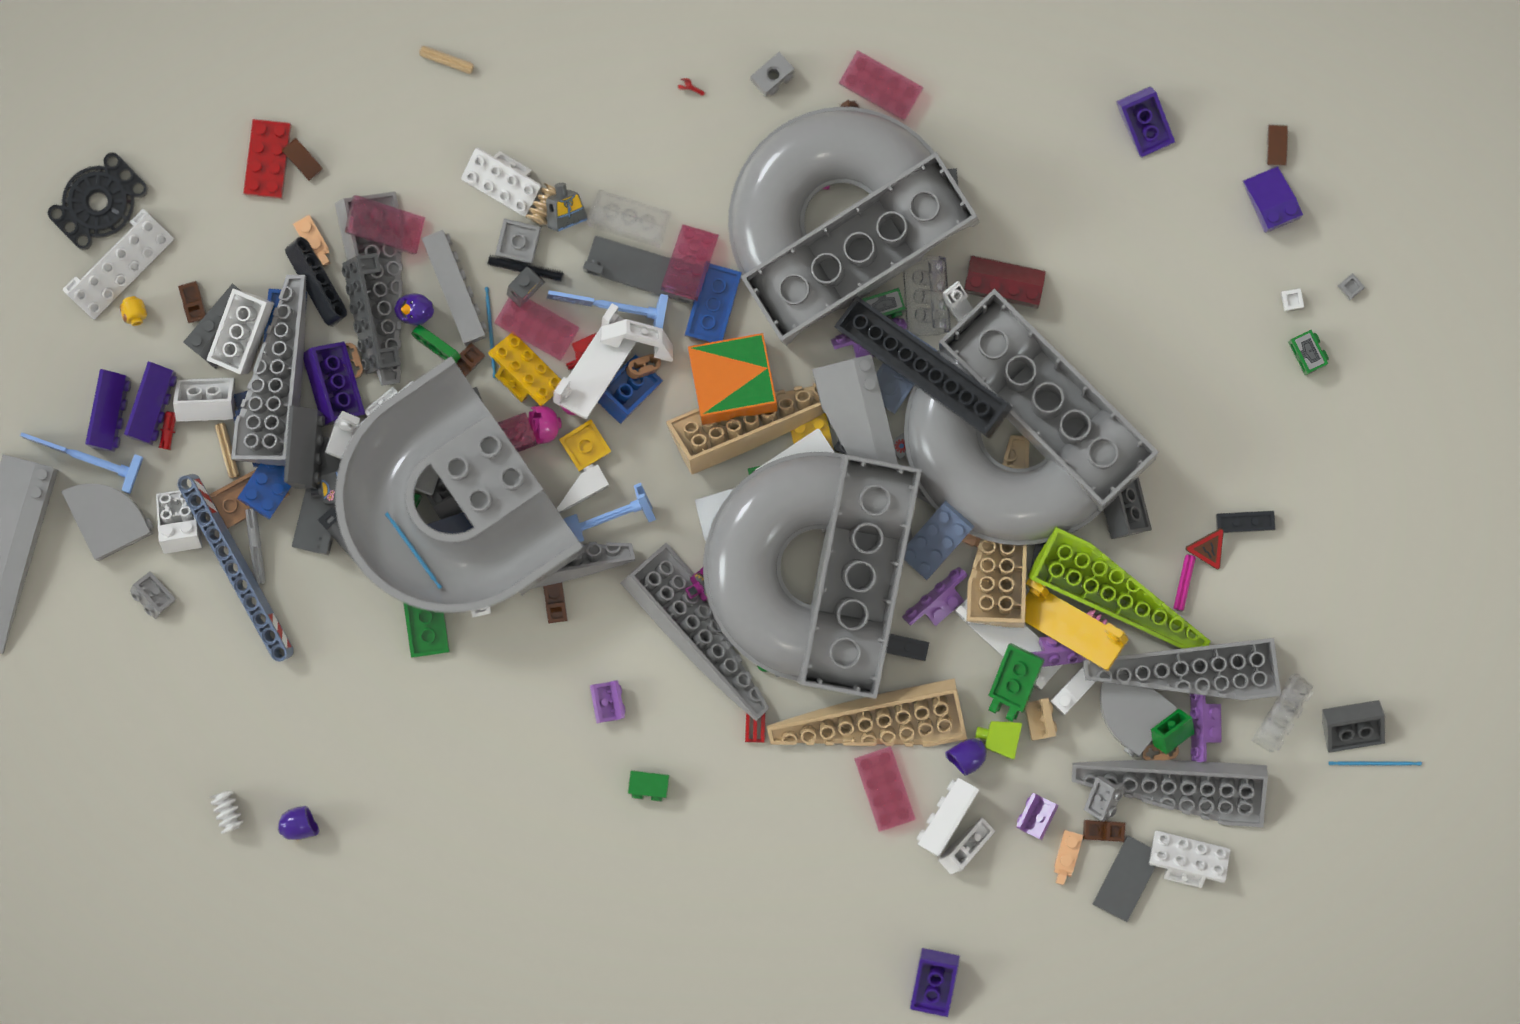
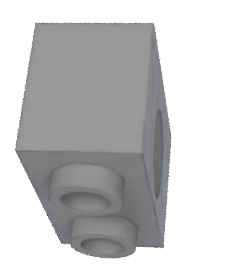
(775, 64)

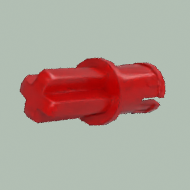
(167, 430)

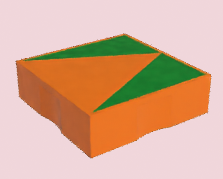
(732, 378)

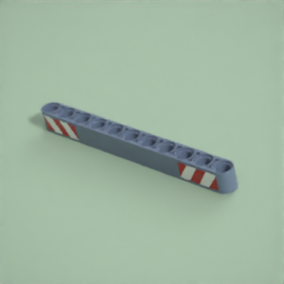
(227, 561)

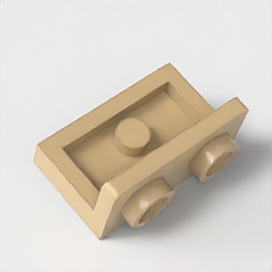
(1040, 719)

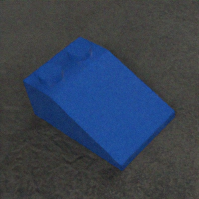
(626, 393)

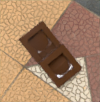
(1277, 144)
(302, 159)
(192, 301)
(470, 358)
(555, 603)
(1104, 830)

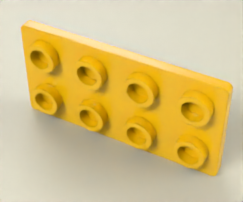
(523, 371)

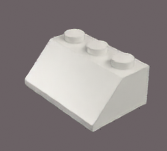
(204, 399)

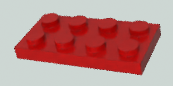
(266, 159)

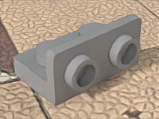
(152, 595)
(1104, 798)

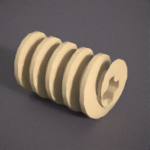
(540, 212)

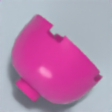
(544, 423)

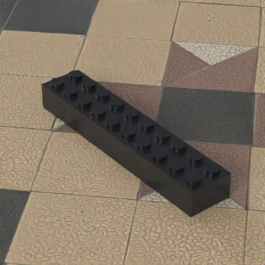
(923, 367)

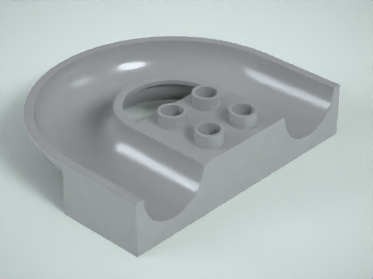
(813, 274)
(1085, 440)
(867, 523)
(516, 526)

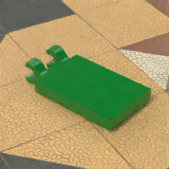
(425, 631)
(1015, 681)

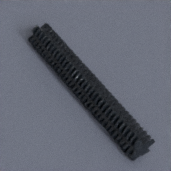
(546, 273)

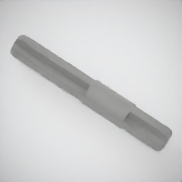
(255, 545)

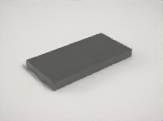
(1125, 879)

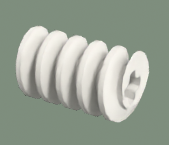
(226, 811)

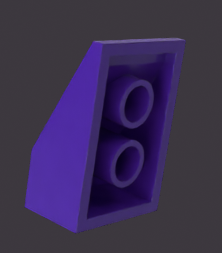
(1145, 121)
(1272, 199)
(934, 982)

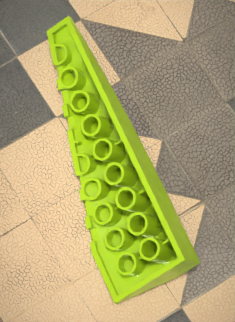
(1092, 578)

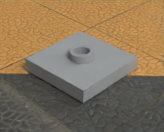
(518, 241)

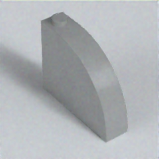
(106, 518)
(1132, 713)

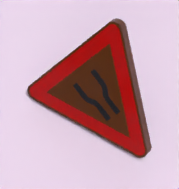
(1208, 548)

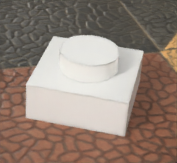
(1292, 299)

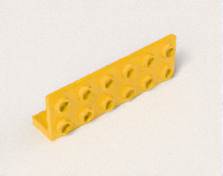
(1072, 626)

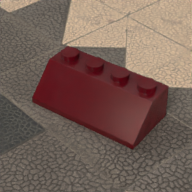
(1011, 281)

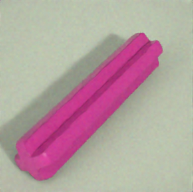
(1184, 582)

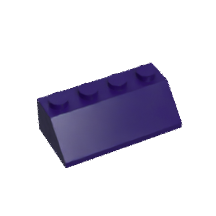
(330, 383)
(150, 403)
(108, 410)

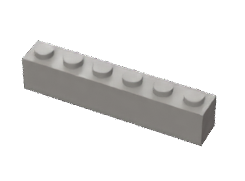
(454, 288)

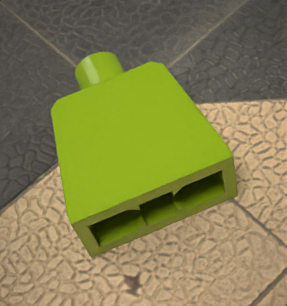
(1001, 737)

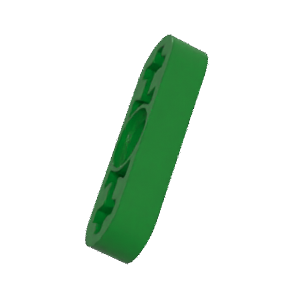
(434, 343)

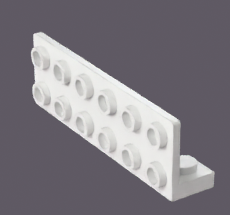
(119, 265)
(593, 371)
(342, 432)
(1000, 637)

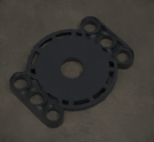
(97, 182)

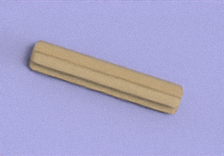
(446, 59)
(226, 448)

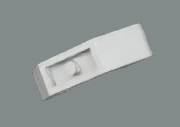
(957, 302)
(615, 332)

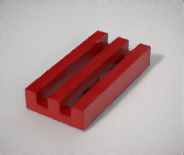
(755, 740)

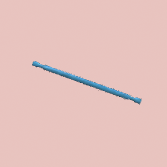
(490, 329)
(413, 550)
(1373, 763)

